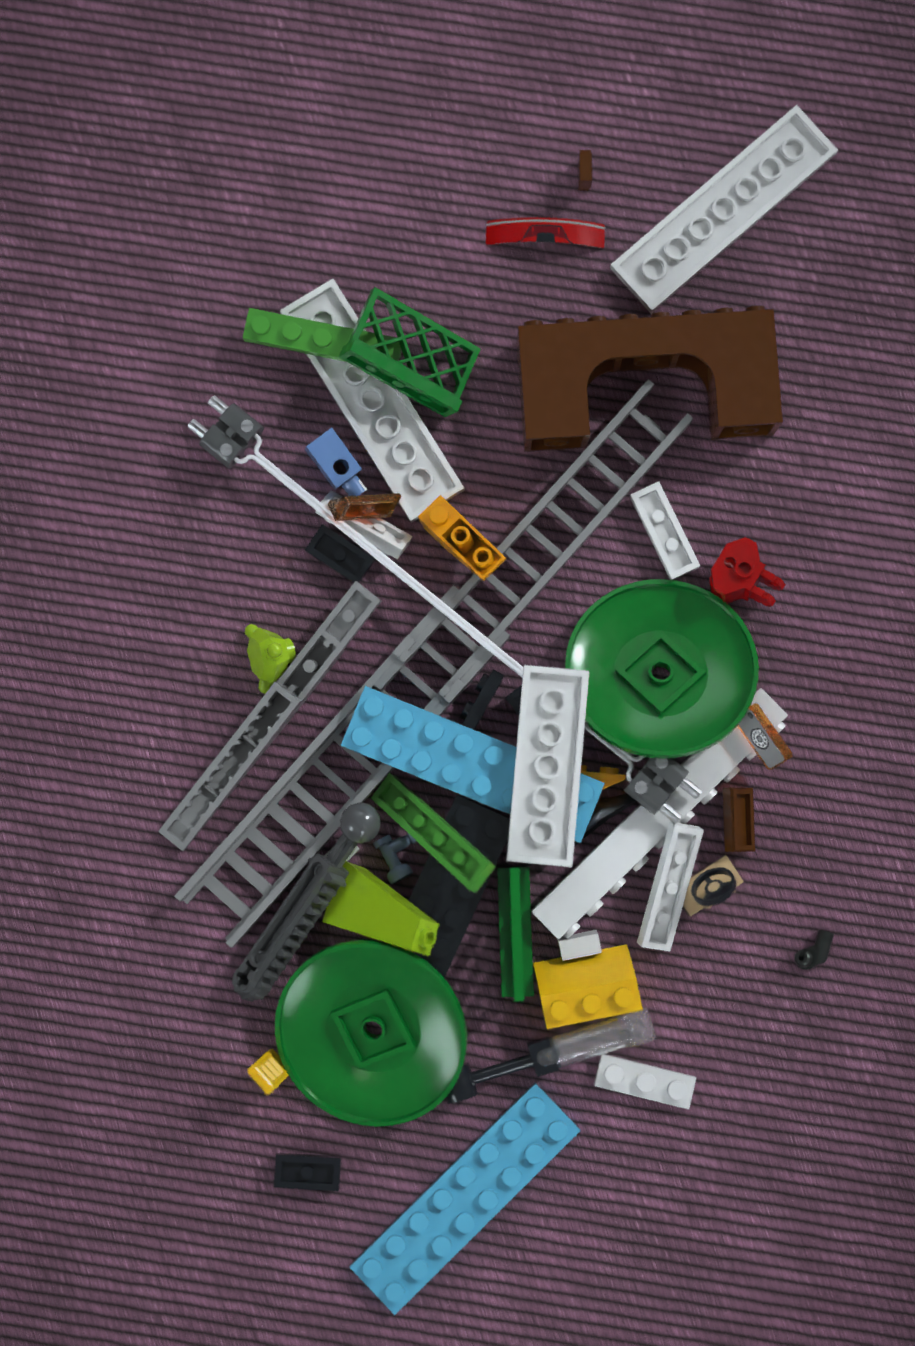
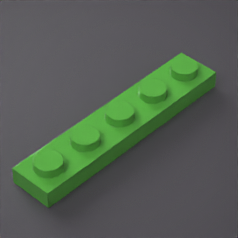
(305, 335)
(433, 833)

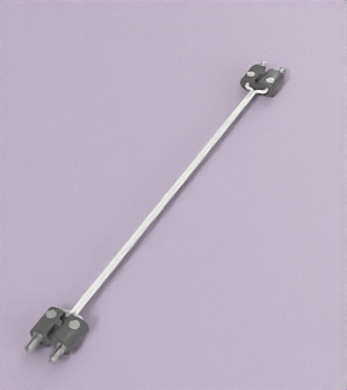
(239, 431)

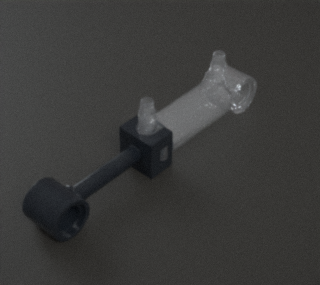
(563, 1050)

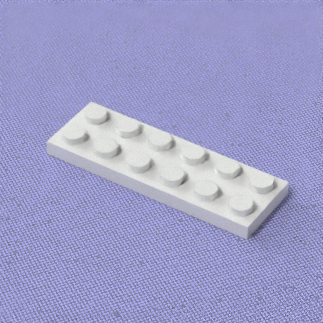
(547, 766)

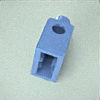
(329, 450)

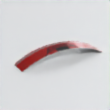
(545, 230)

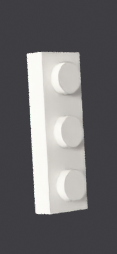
(377, 531)
(664, 531)
(645, 1081)

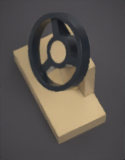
(711, 886)

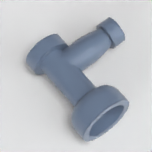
(389, 849)

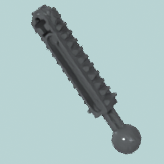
(303, 906)

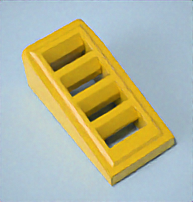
(268, 1071)

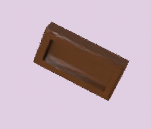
(738, 820)

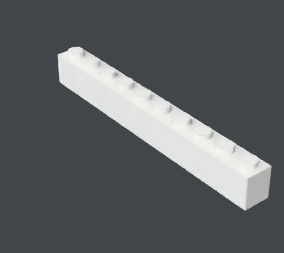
(641, 831)

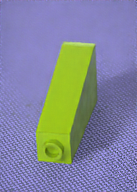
(379, 912)

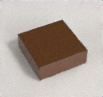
(584, 170)

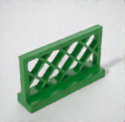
(396, 374)
(515, 933)

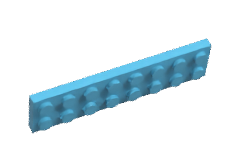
(446, 753)
(464, 1198)

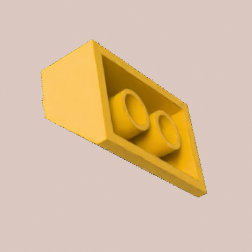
(587, 987)

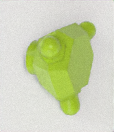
(268, 655)

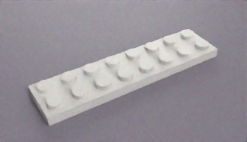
(723, 209)
(379, 414)

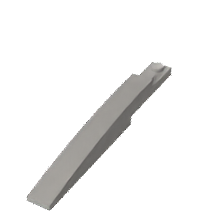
(270, 716)

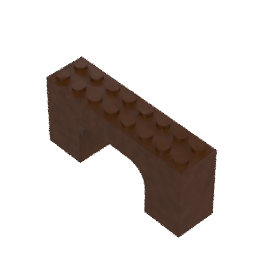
(724, 348)

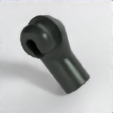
(816, 954)

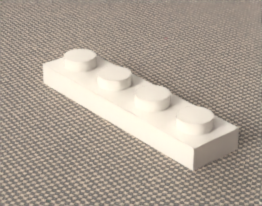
(670, 886)

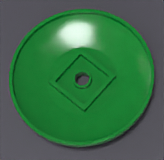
(672, 628)
(364, 1074)

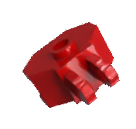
(740, 571)

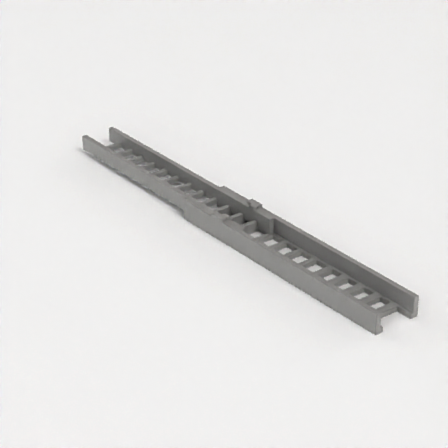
(396, 663)

